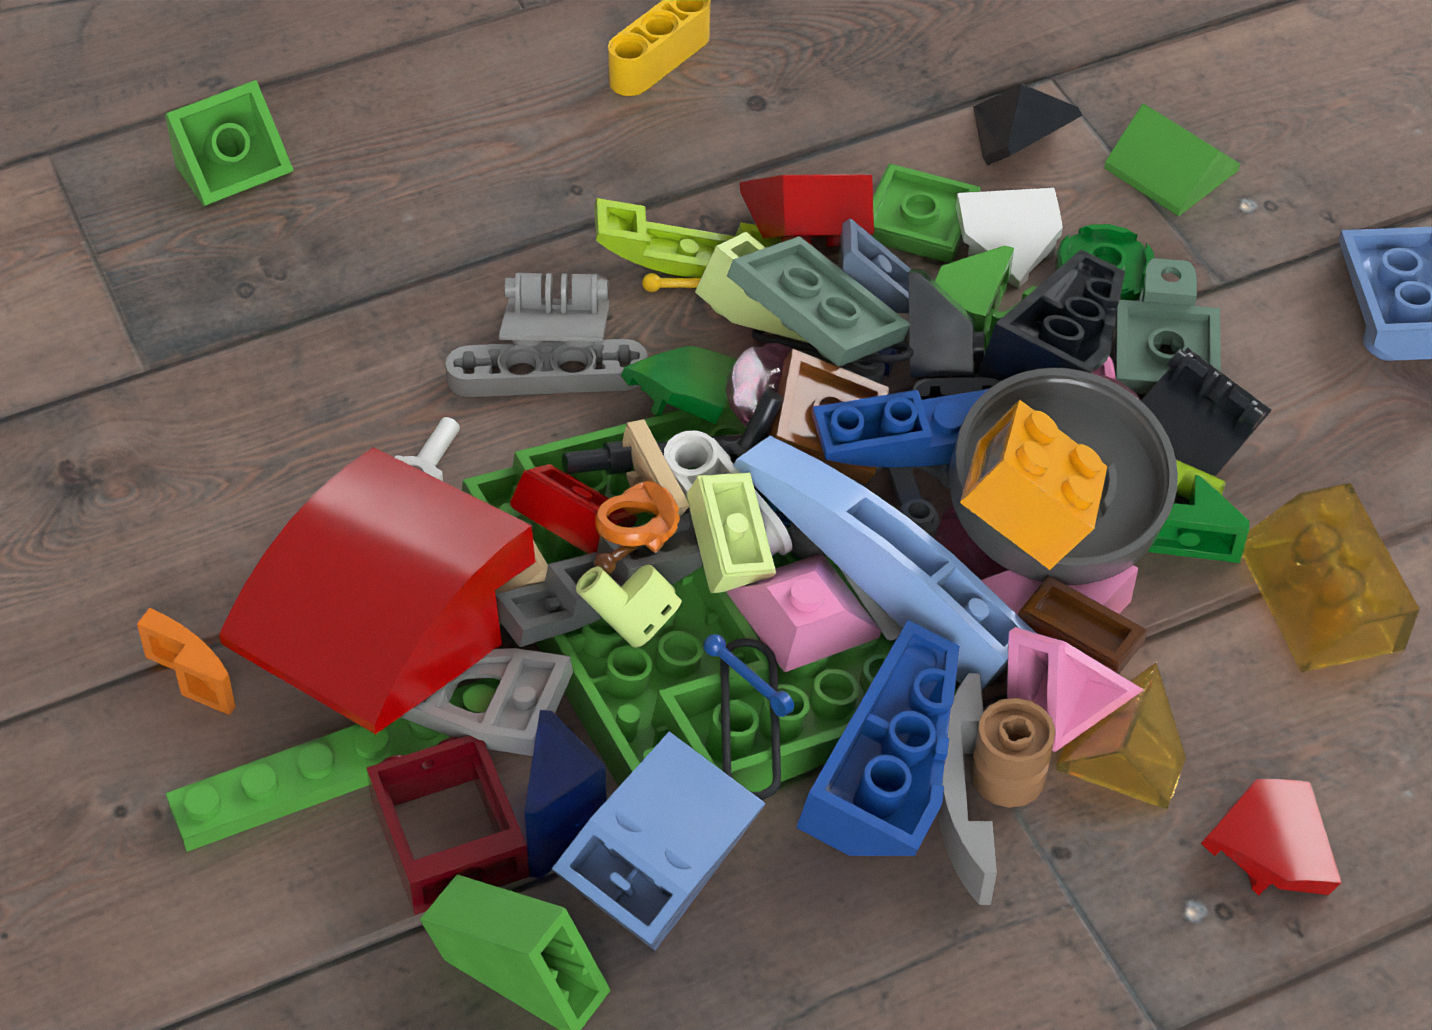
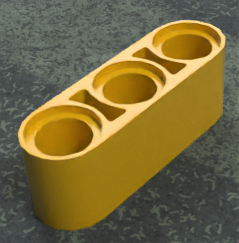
(657, 44)

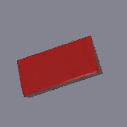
(564, 506)

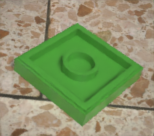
(918, 212)

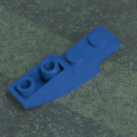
(893, 429)

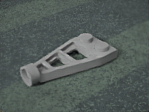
(527, 684)

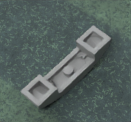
(967, 842)

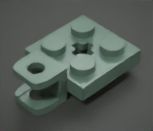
(1163, 317)

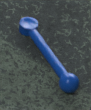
(779, 701)

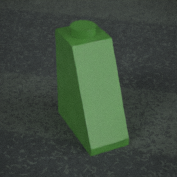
(518, 950)

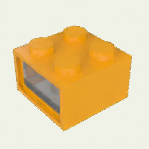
(1035, 484)

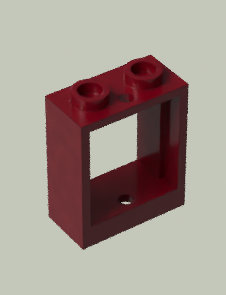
(452, 762)

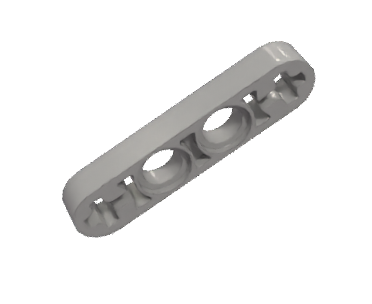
(547, 376)

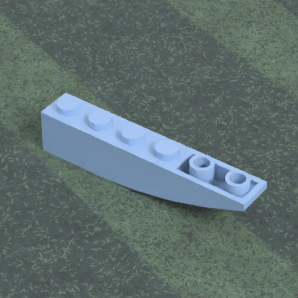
(887, 556)

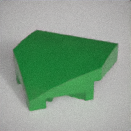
(684, 378)

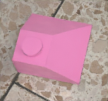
(805, 613)

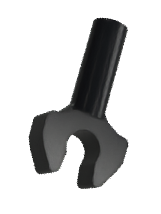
(757, 427)

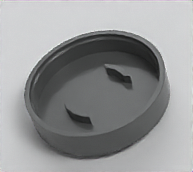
(1128, 440)

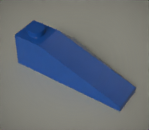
(890, 761)

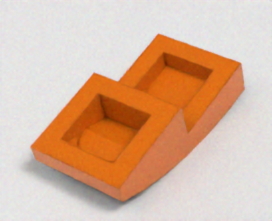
(195, 664)

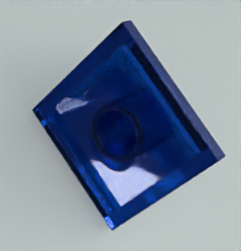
(562, 792)

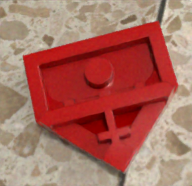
(1277, 838)

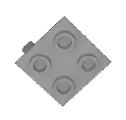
(537, 319)

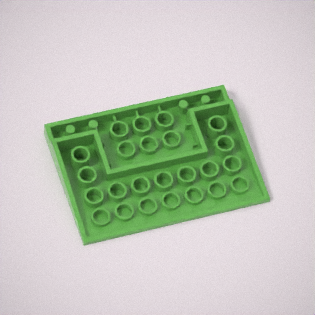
(670, 683)

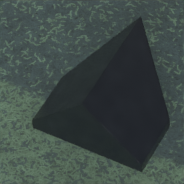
(1018, 120)

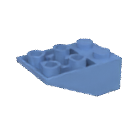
(658, 839)

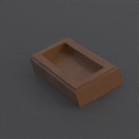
(1083, 623)

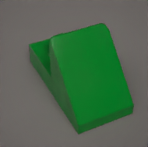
(1204, 527)

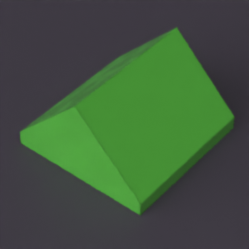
(227, 143)
(1168, 161)

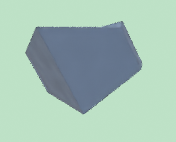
(874, 266)

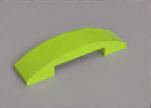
(659, 246)

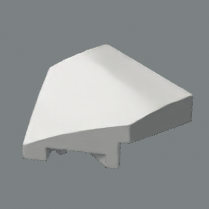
(1012, 218)

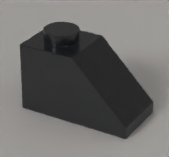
(940, 331)

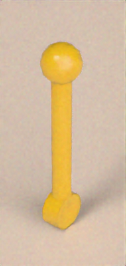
(652, 282)

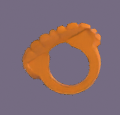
(637, 499)

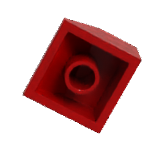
(809, 205)

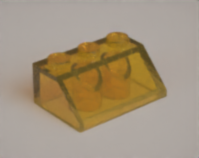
(1330, 580)

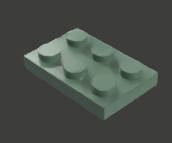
(818, 301)

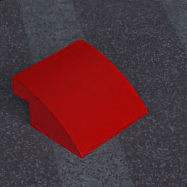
(379, 590)

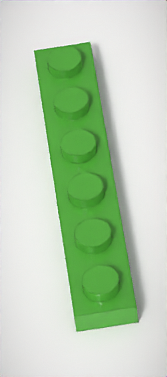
(303, 774)

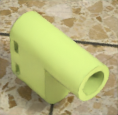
(633, 605)

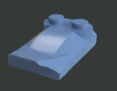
(1393, 289)

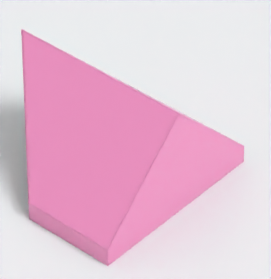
(1064, 683)

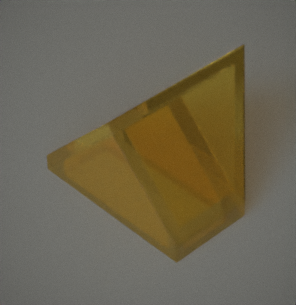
(1133, 747)

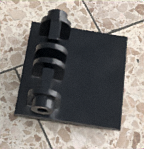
(1203, 412)

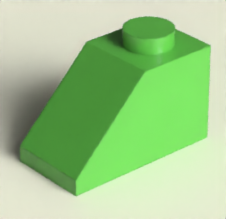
(978, 283)

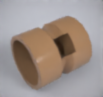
(1012, 752)

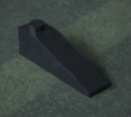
(1060, 322)

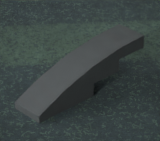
(556, 607)

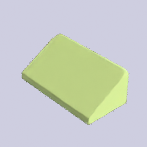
(729, 531)

